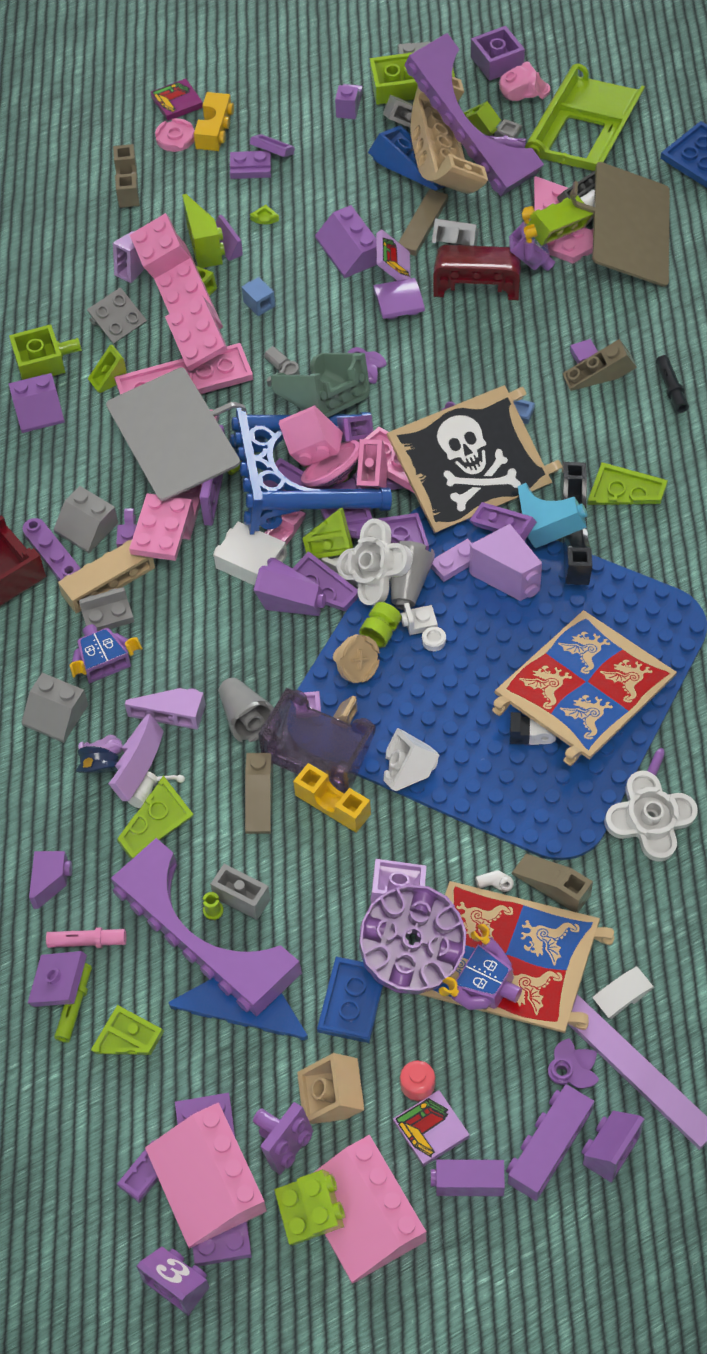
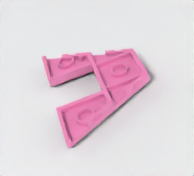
(572, 246)

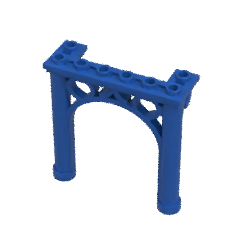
(269, 503)

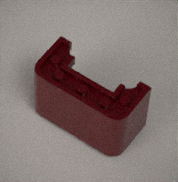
(18, 565)

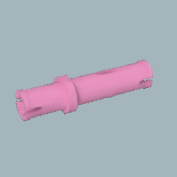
(86, 938)

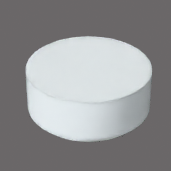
(433, 638)

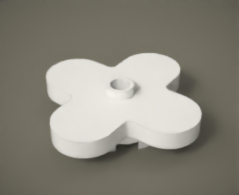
(374, 562)
(645, 799)

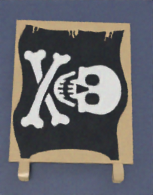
(469, 457)

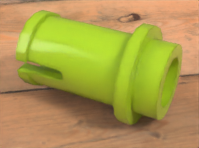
(212, 907)

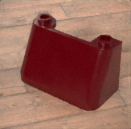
(476, 266)

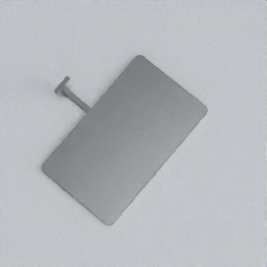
(174, 433)

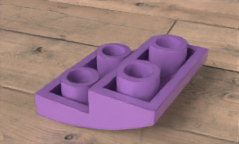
(399, 298)

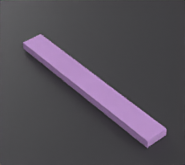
(643, 1076)

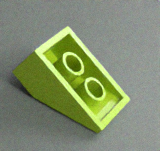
(203, 234)

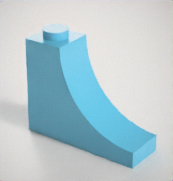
(553, 518)

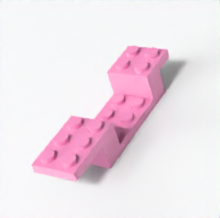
(190, 309)
(166, 523)

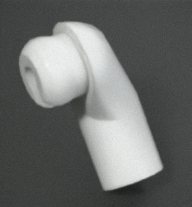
(496, 879)

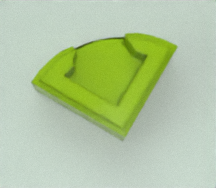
(264, 215)

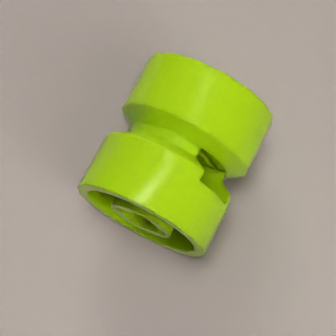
(381, 623)

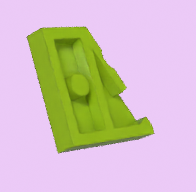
(329, 537)
(127, 1035)

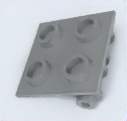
(116, 315)

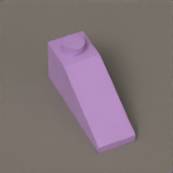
(170, 707)

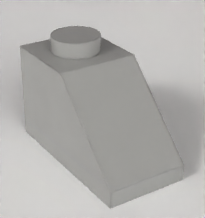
(398, 110)

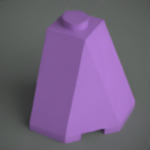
(287, 590)

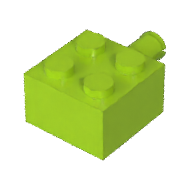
(40, 353)

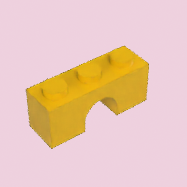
(211, 131)
(346, 808)

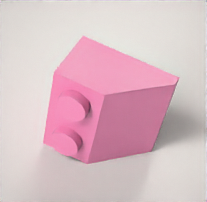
(310, 436)

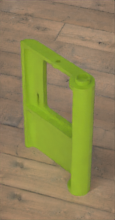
(585, 101)

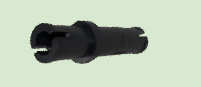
(674, 390)

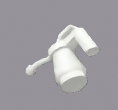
(146, 787)

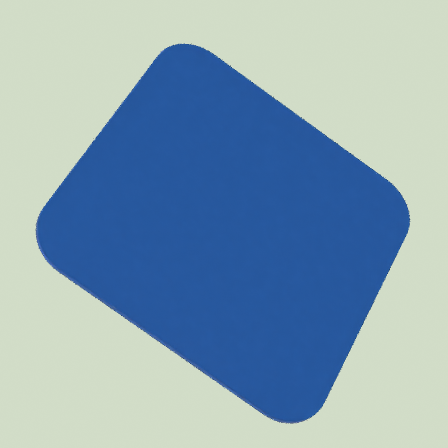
(449, 695)

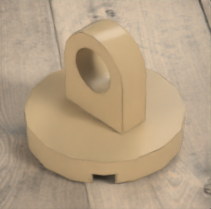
(357, 658)

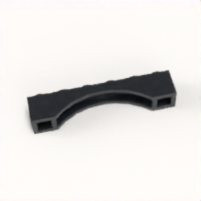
(576, 545)

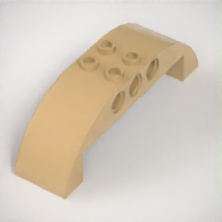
(437, 149)

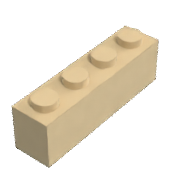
(106, 573)

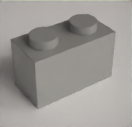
(241, 891)

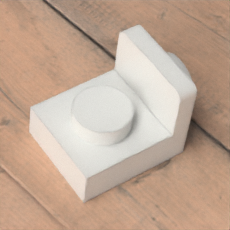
(418, 618)

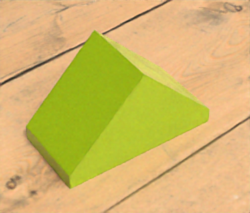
(106, 370)

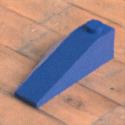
(395, 151)

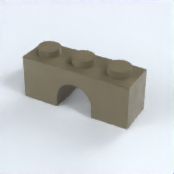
(126, 176)

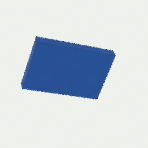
(350, 1002)

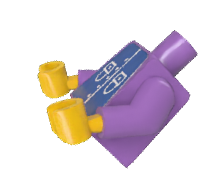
(526, 247)
(102, 653)
(484, 977)

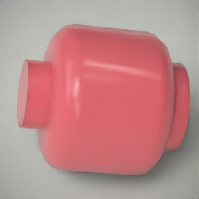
(417, 1080)

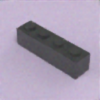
(584, 186)

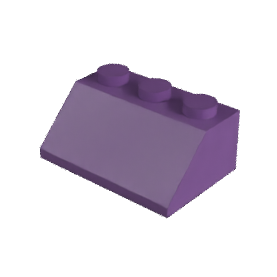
(348, 242)

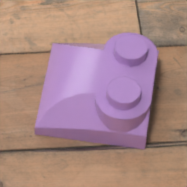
(395, 874)

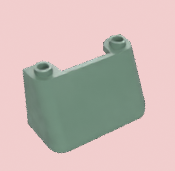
(334, 385)

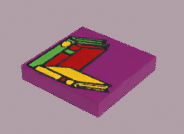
(176, 99)

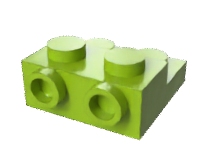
(310, 1207)

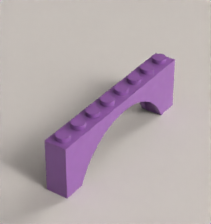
(503, 164)
(250, 977)

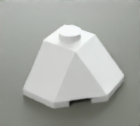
(408, 760)

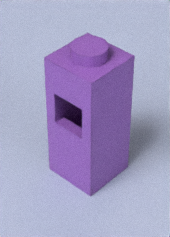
(468, 1178)

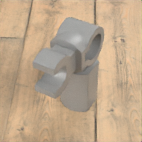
(281, 363)

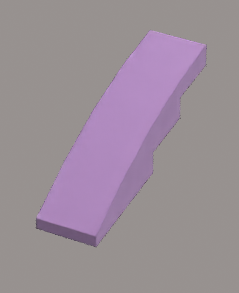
(137, 758)

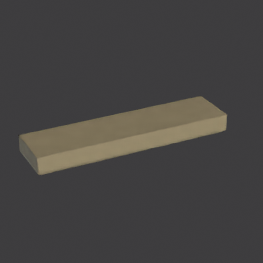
(423, 221)

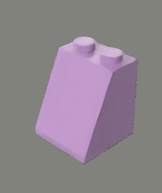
(506, 563)

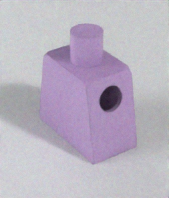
(126, 259)

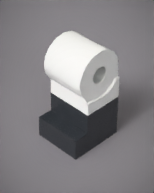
(526, 731)

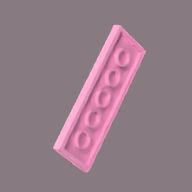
(218, 373)

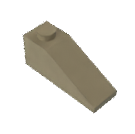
(258, 793)

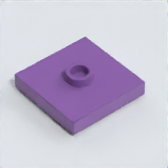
(57, 979)

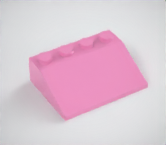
(205, 1176)
(377, 1213)

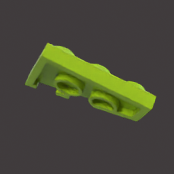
(625, 487)
(156, 818)

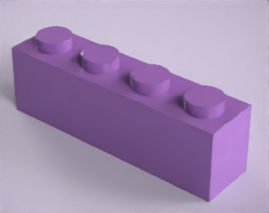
(550, 1141)

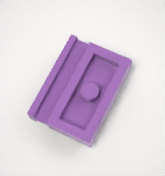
(250, 164)

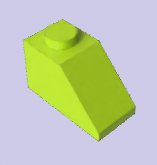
(483, 118)

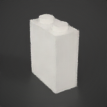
(245, 553)

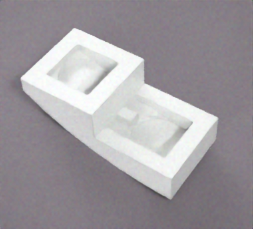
(623, 991)

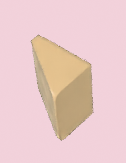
(347, 710)

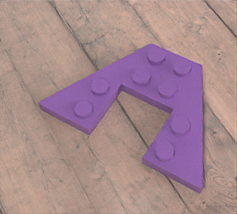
(402, 527)

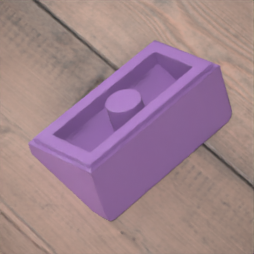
(231, 240)

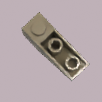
(601, 367)
(555, 881)

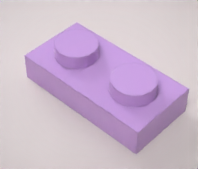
(452, 561)

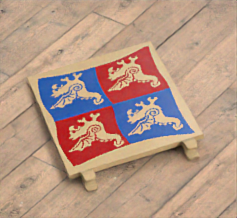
(584, 685)
(545, 952)

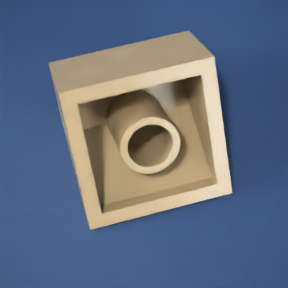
(331, 1089)

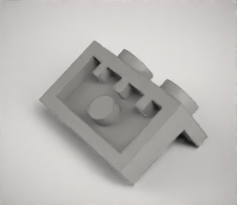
(107, 609)

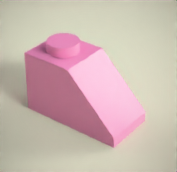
(372, 464)

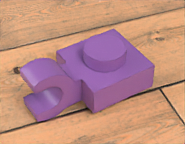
(126, 531)

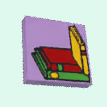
(392, 256)
(431, 1128)

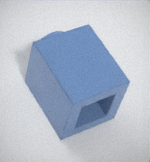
(258, 296)

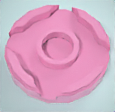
(175, 135)

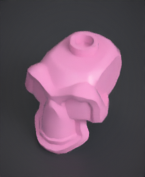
(523, 83)

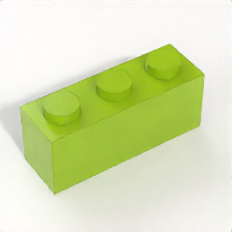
(559, 220)

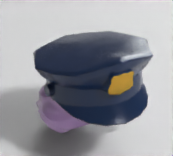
(100, 755)

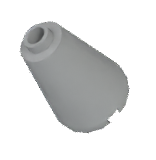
(408, 587)
(243, 709)

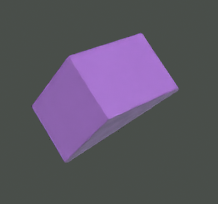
(355, 427)

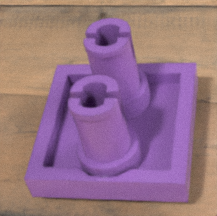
(283, 1136)

